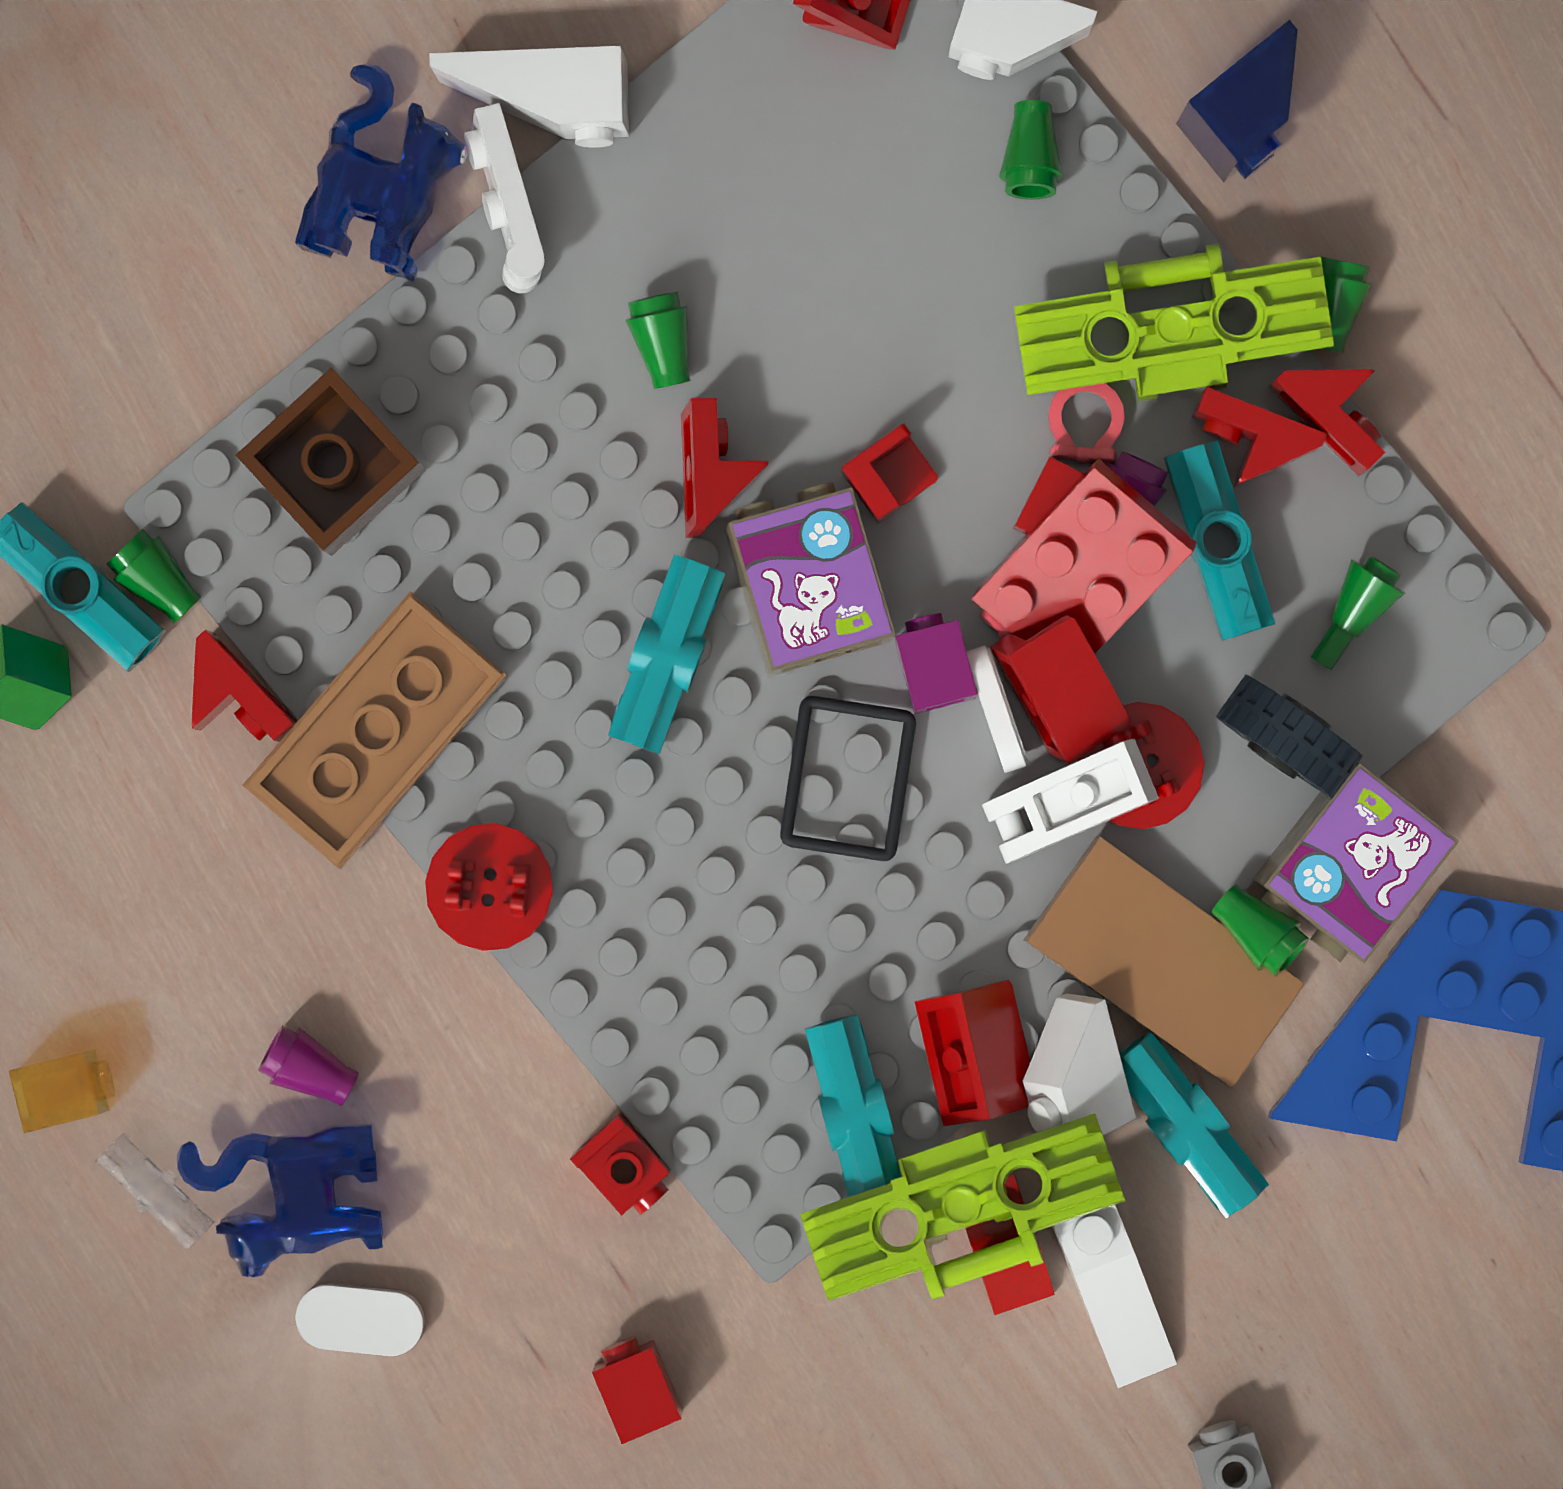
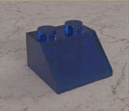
(1245, 108)

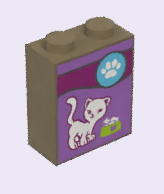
(809, 579)
(1354, 864)

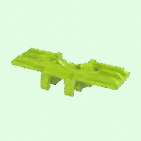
(1175, 344)
(957, 1189)

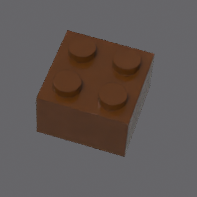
(330, 462)

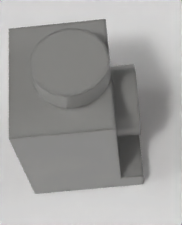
(1226, 1444)

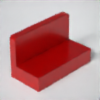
(1062, 689)
(975, 1052)

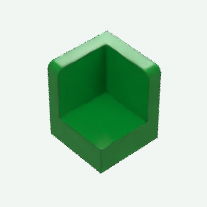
(32, 678)

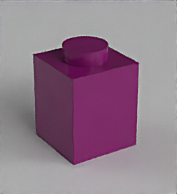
(935, 663)

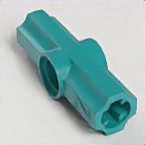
(1207, 499)
(104, 614)
(667, 654)
(853, 1104)
(1190, 1126)

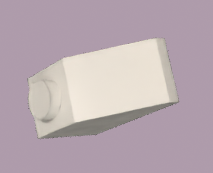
(1015, 34)
(1077, 1068)

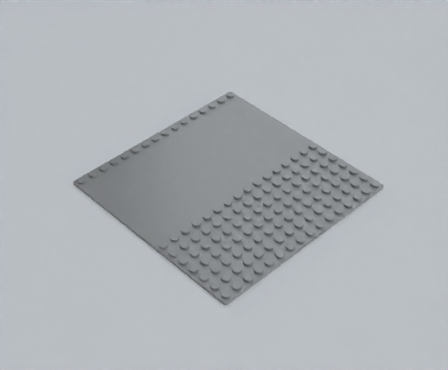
(837, 280)

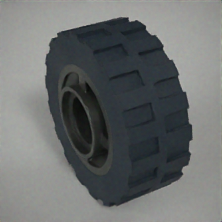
(1289, 736)

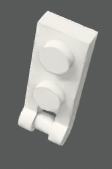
(507, 201)
(1072, 800)

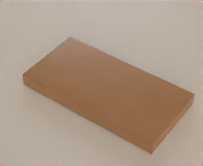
(375, 730)
(1162, 962)

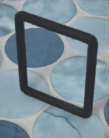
(796, 769)

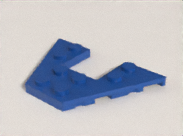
(1456, 963)

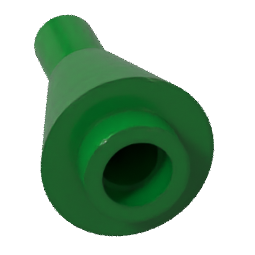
(1363, 598)

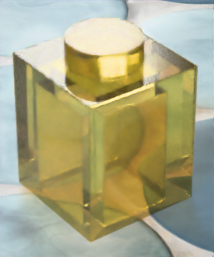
(62, 1090)

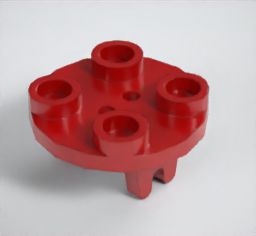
(1178, 765)
(459, 882)

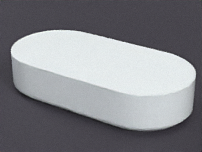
(996, 709)
(360, 1319)

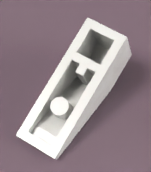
(561, 90)
(1115, 1295)

